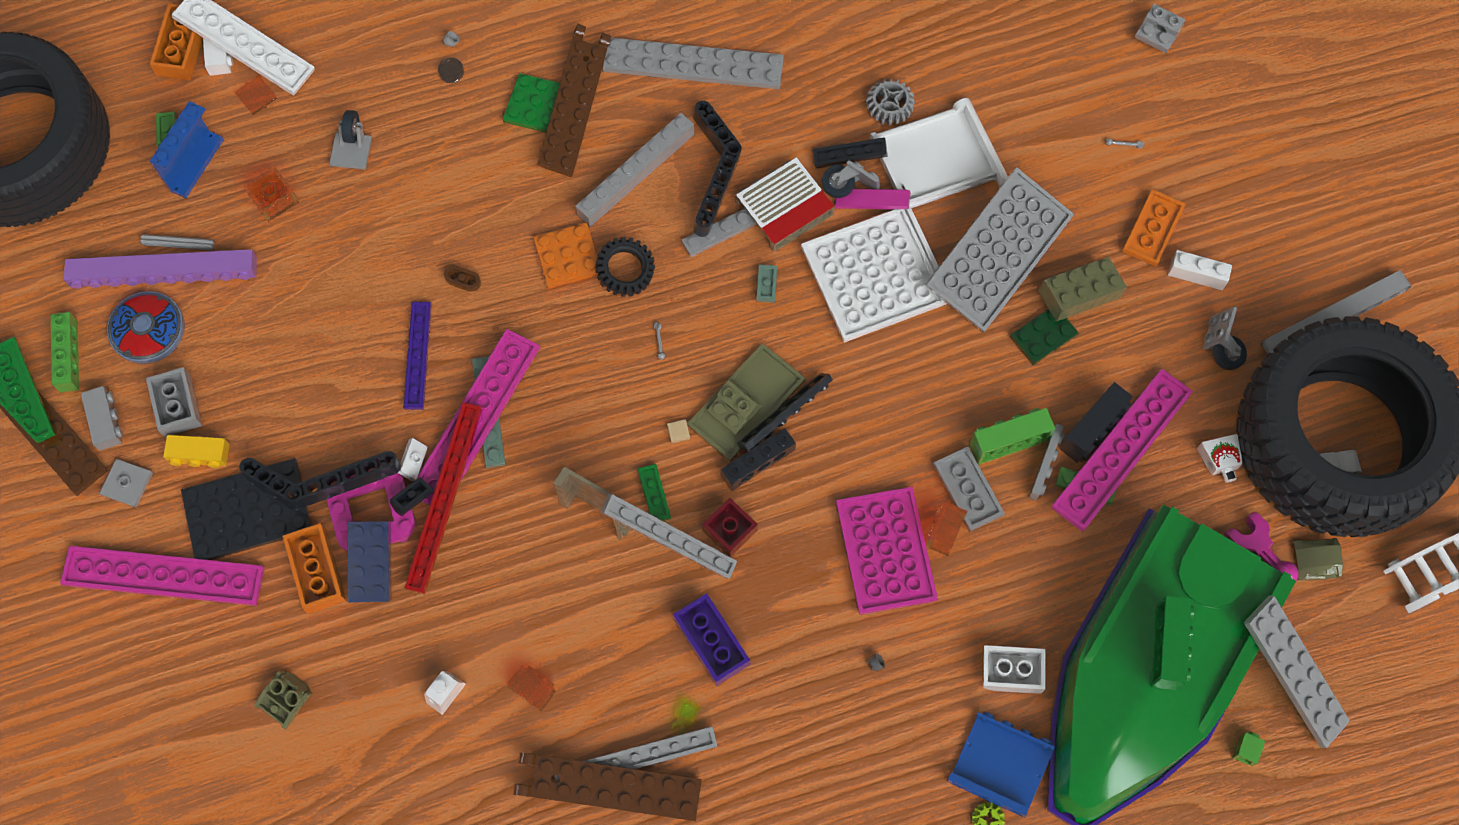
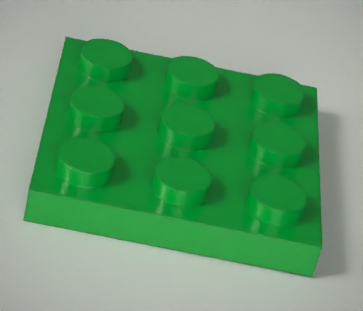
(531, 103)

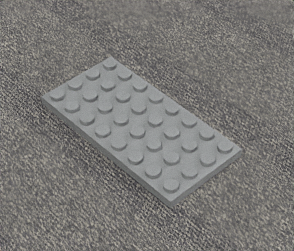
(999, 249)

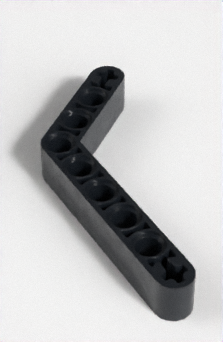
(706, 116)
(322, 482)

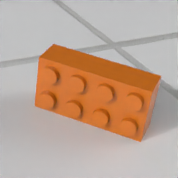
(175, 48)
(314, 568)

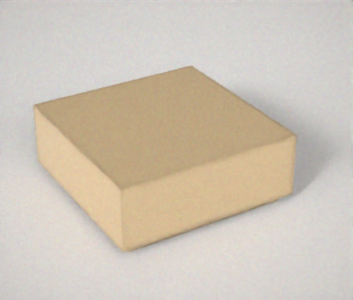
(678, 431)

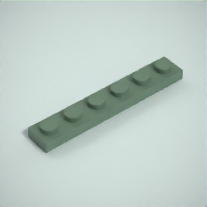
(493, 444)

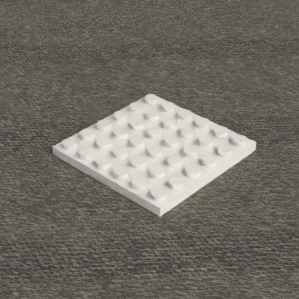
(872, 274)

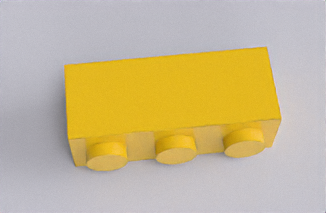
(196, 451)

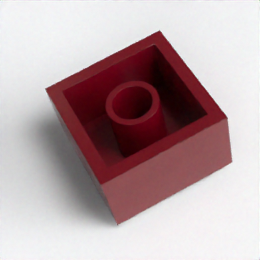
(730, 527)

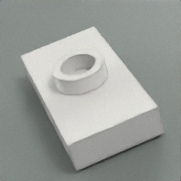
(412, 459)

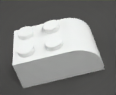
(1014, 669)

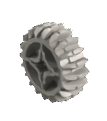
(891, 95)

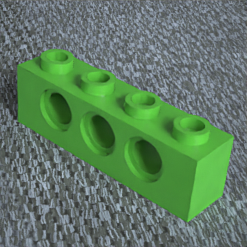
(64, 352)

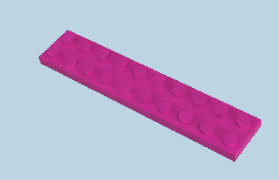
(491, 392)
(1121, 450)
(162, 575)

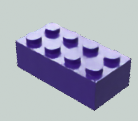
(711, 639)

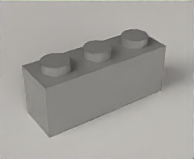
(102, 418)

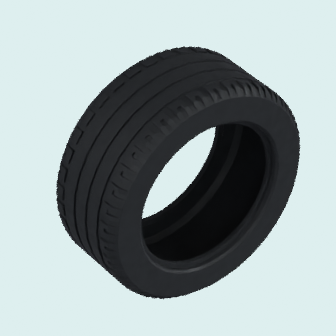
(73, 147)

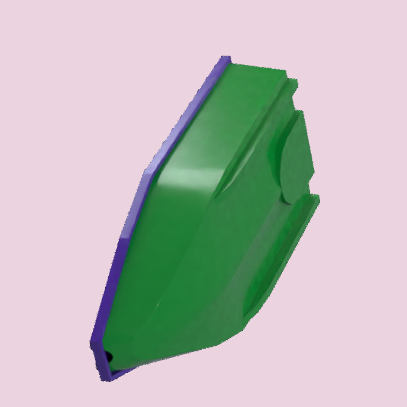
(1107, 722)

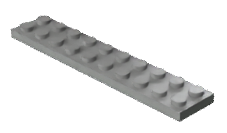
(694, 63)

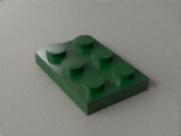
(1043, 336)

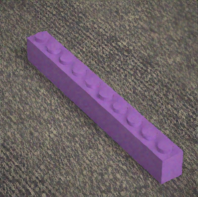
(160, 268)

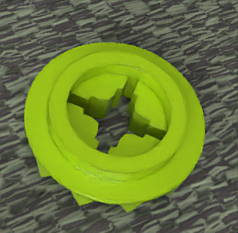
(983, 809)

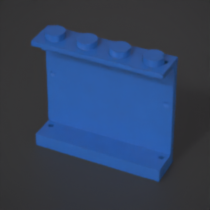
(185, 151)
(1002, 764)

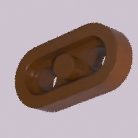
(464, 278)

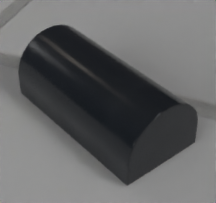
(410, 496)

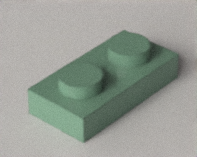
(767, 283)

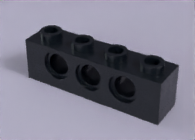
(758, 459)

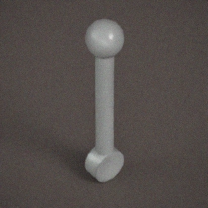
(1139, 144)
(657, 326)

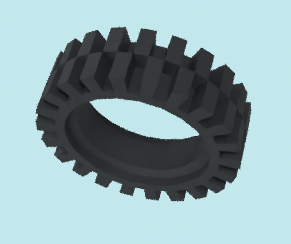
(616, 285)

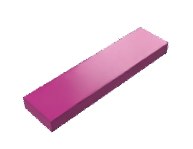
(875, 199)

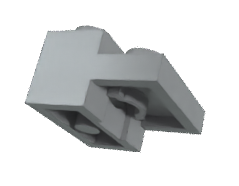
(1160, 28)

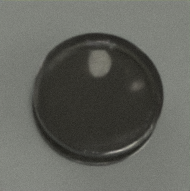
(450, 70)

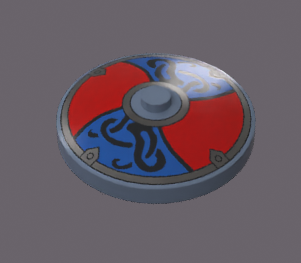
(145, 327)

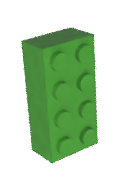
(1012, 435)

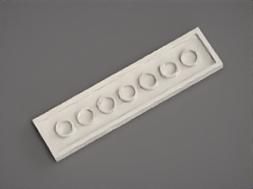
(244, 43)

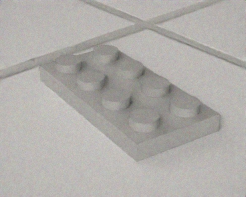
(969, 488)

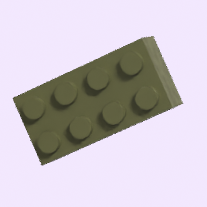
(1082, 289)

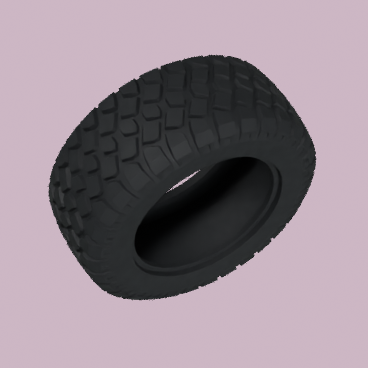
(1395, 370)

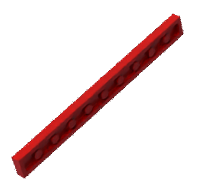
(443, 498)

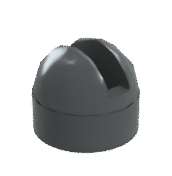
(877, 662)

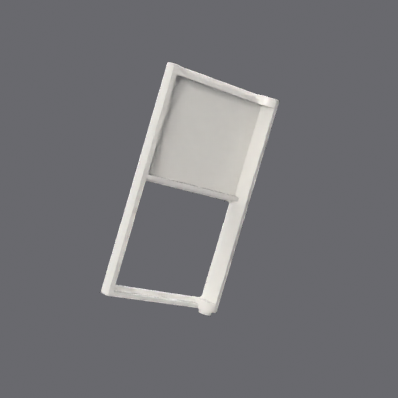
(940, 159)

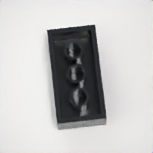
(1097, 423)

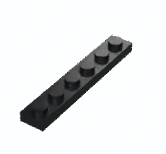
(789, 408)

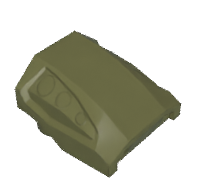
(1318, 559)
(283, 697)

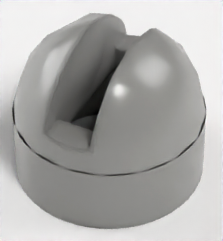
(450, 39)

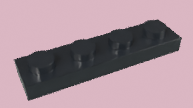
(852, 151)

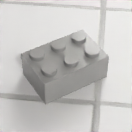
(174, 402)

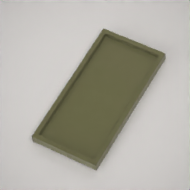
(763, 377)

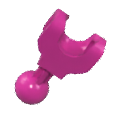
(1260, 544)

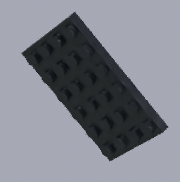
(238, 515)

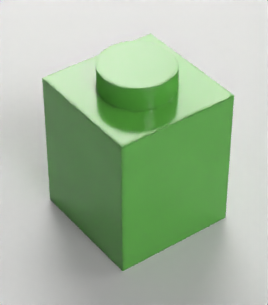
(1249, 748)

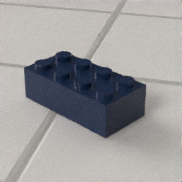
(369, 561)

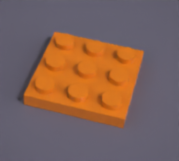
(567, 255)

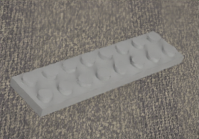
(1296, 671)

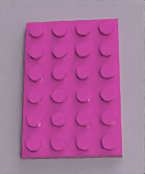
(886, 550)

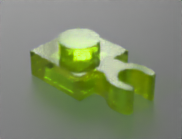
(686, 714)

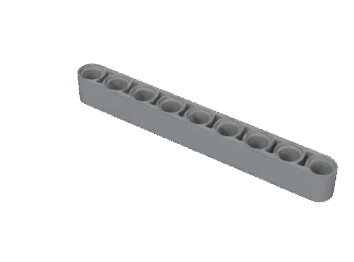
(1351, 306)

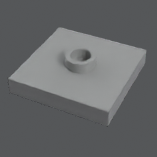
(126, 483)

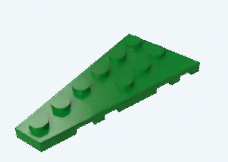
(20, 393)

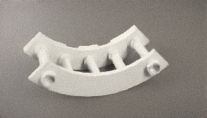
(1416, 600)

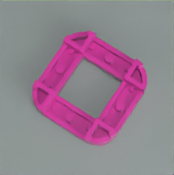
(341, 513)

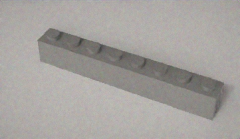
(635, 170)

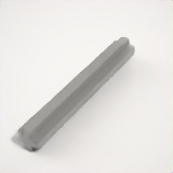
(177, 242)

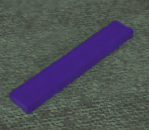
(417, 356)

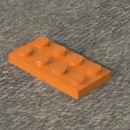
(1154, 227)

